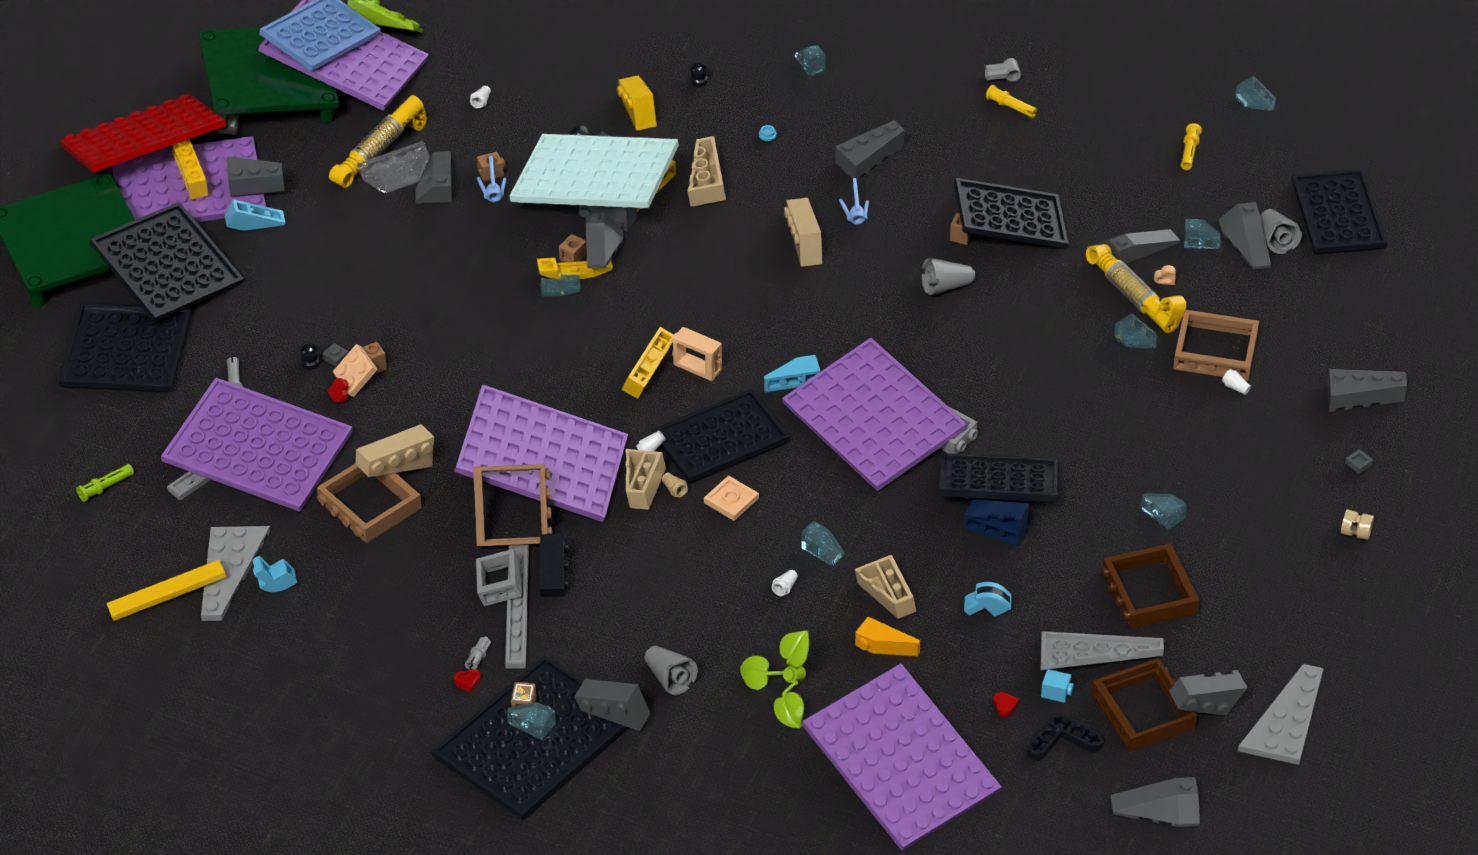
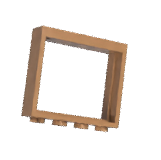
(1209, 364)
(479, 504)
(383, 522)

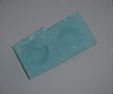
(557, 287)

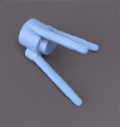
(493, 191)
(857, 214)

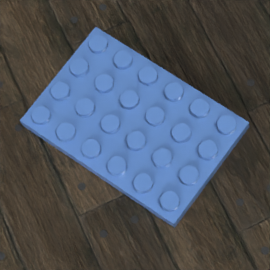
(319, 32)

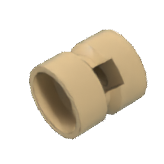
(1363, 528)

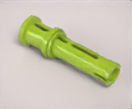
(97, 486)

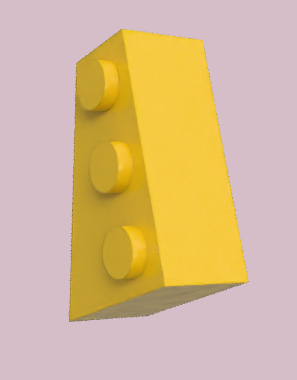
(638, 102)

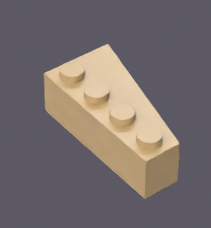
(804, 231)
(397, 453)

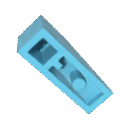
(250, 216)
(792, 374)

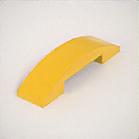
(551, 269)

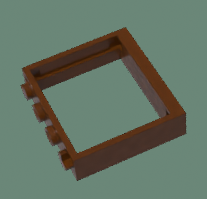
(1136, 618)
(1152, 669)

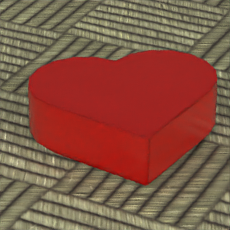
(338, 390)
(467, 680)
(1005, 704)

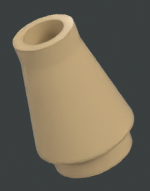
(675, 485)

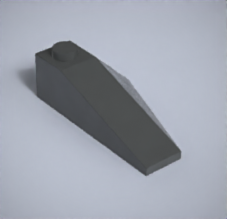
(436, 180)
(601, 240)
(1138, 245)
(1165, 801)

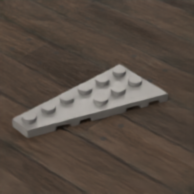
(235, 550)
(1078, 649)
(1285, 724)

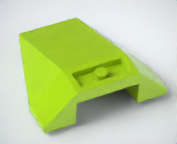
(381, 16)

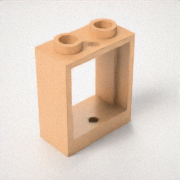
(710, 348)

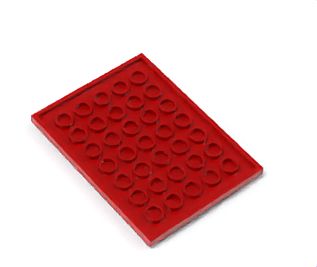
(141, 132)

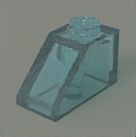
(811, 59)
(1255, 95)
(1201, 234)
(1135, 333)
(1164, 508)
(821, 543)
(532, 719)

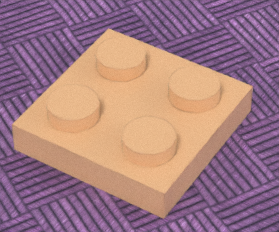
(356, 369)
(731, 498)

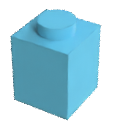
(1056, 686)

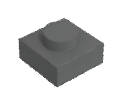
(334, 354)
(1359, 461)

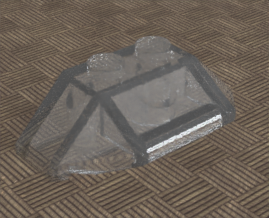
(395, 168)

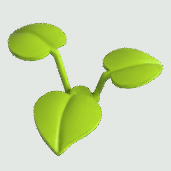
(755, 673)

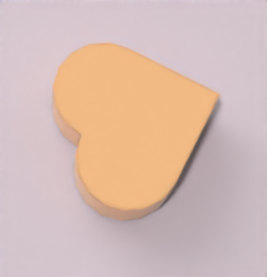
(1166, 275)

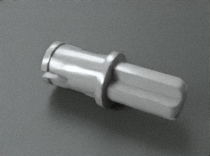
(478, 653)

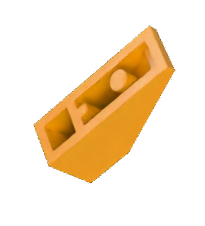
(883, 639)

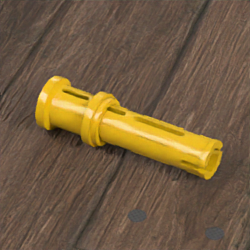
(1004, 98)
(1191, 140)

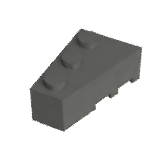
(254, 176)
(613, 702)

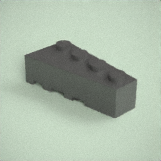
(869, 149)
(1364, 387)

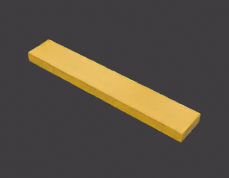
(166, 590)

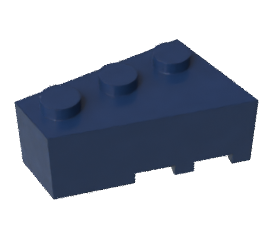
(998, 520)

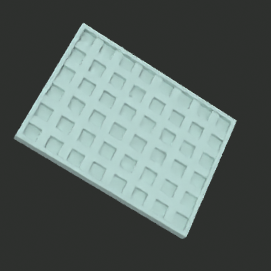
(594, 170)

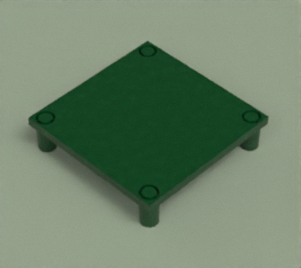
(252, 82)
(53, 231)

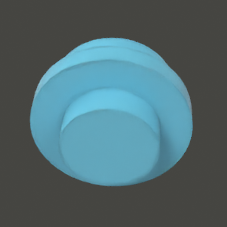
(767, 133)

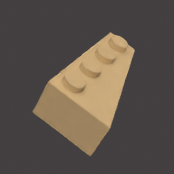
(706, 177)

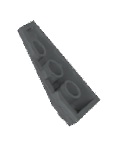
(1246, 233)

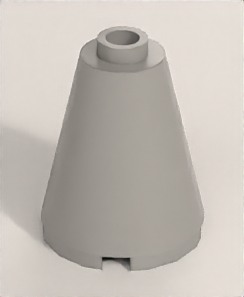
(1280, 231)
(945, 276)
(671, 669)

